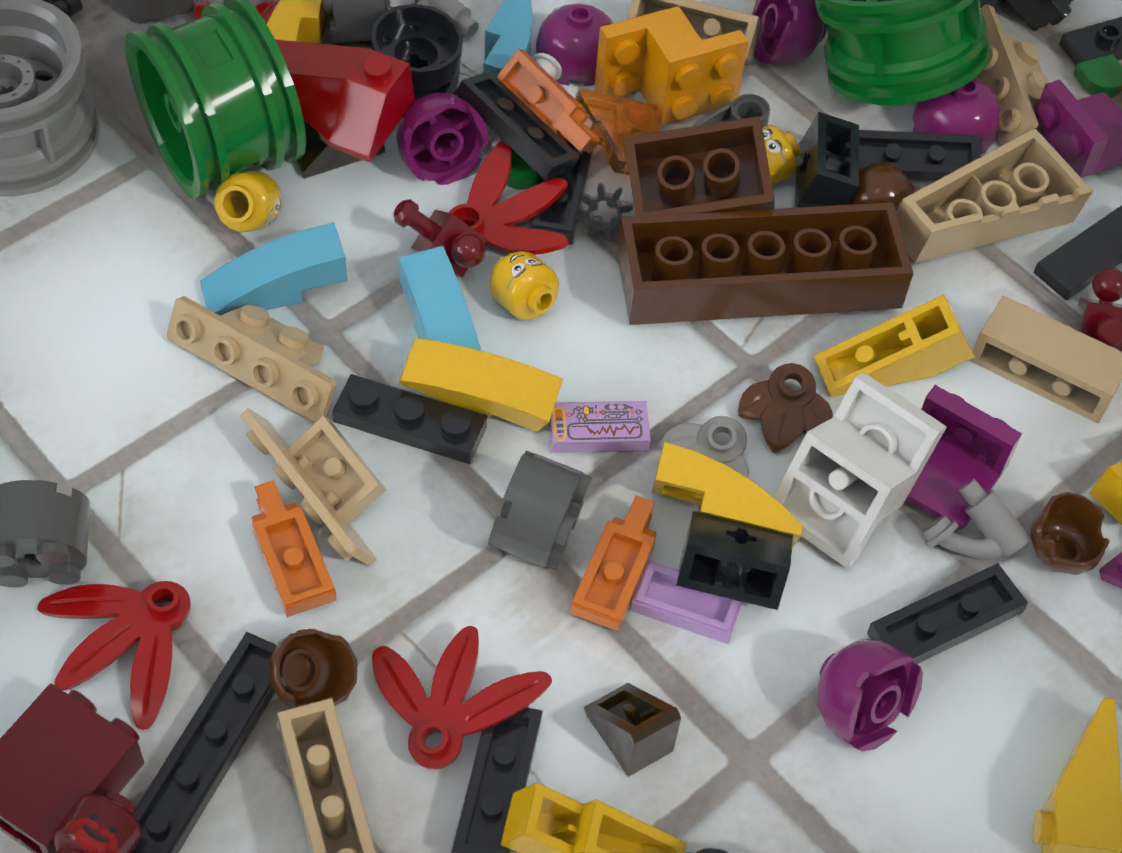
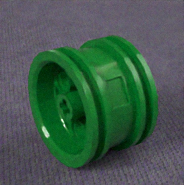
(216, 95)

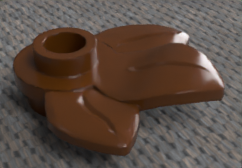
(782, 411)

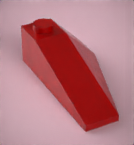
(349, 93)

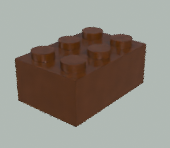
(700, 169)

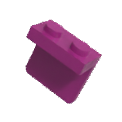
(1081, 130)
(969, 449)

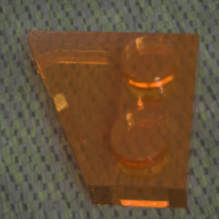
(615, 119)

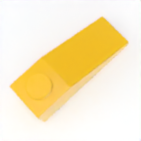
(899, 350)
(1086, 800)

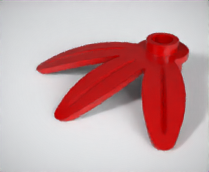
(495, 221)
(135, 620)
(444, 708)

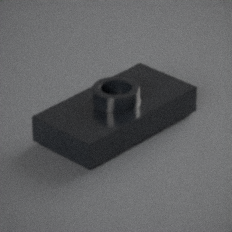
(1094, 41)

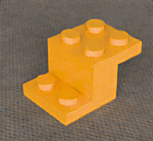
(670, 64)

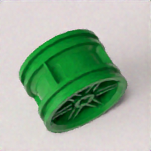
(902, 48)

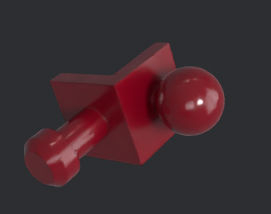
(461, 242)
(1102, 317)

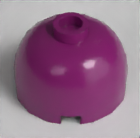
(788, 31)
(572, 39)
(963, 111)
(441, 138)
(866, 690)

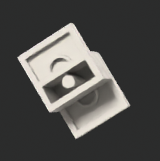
(857, 468)

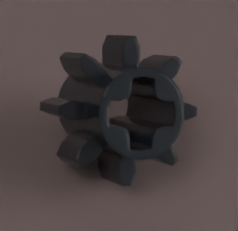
(597, 221)

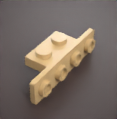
(1014, 78)
(257, 352)
(327, 474)

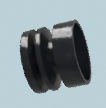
(426, 41)

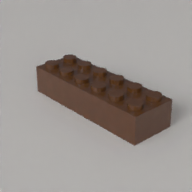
(763, 263)

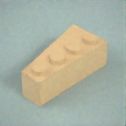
(993, 199)

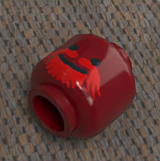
(98, 826)

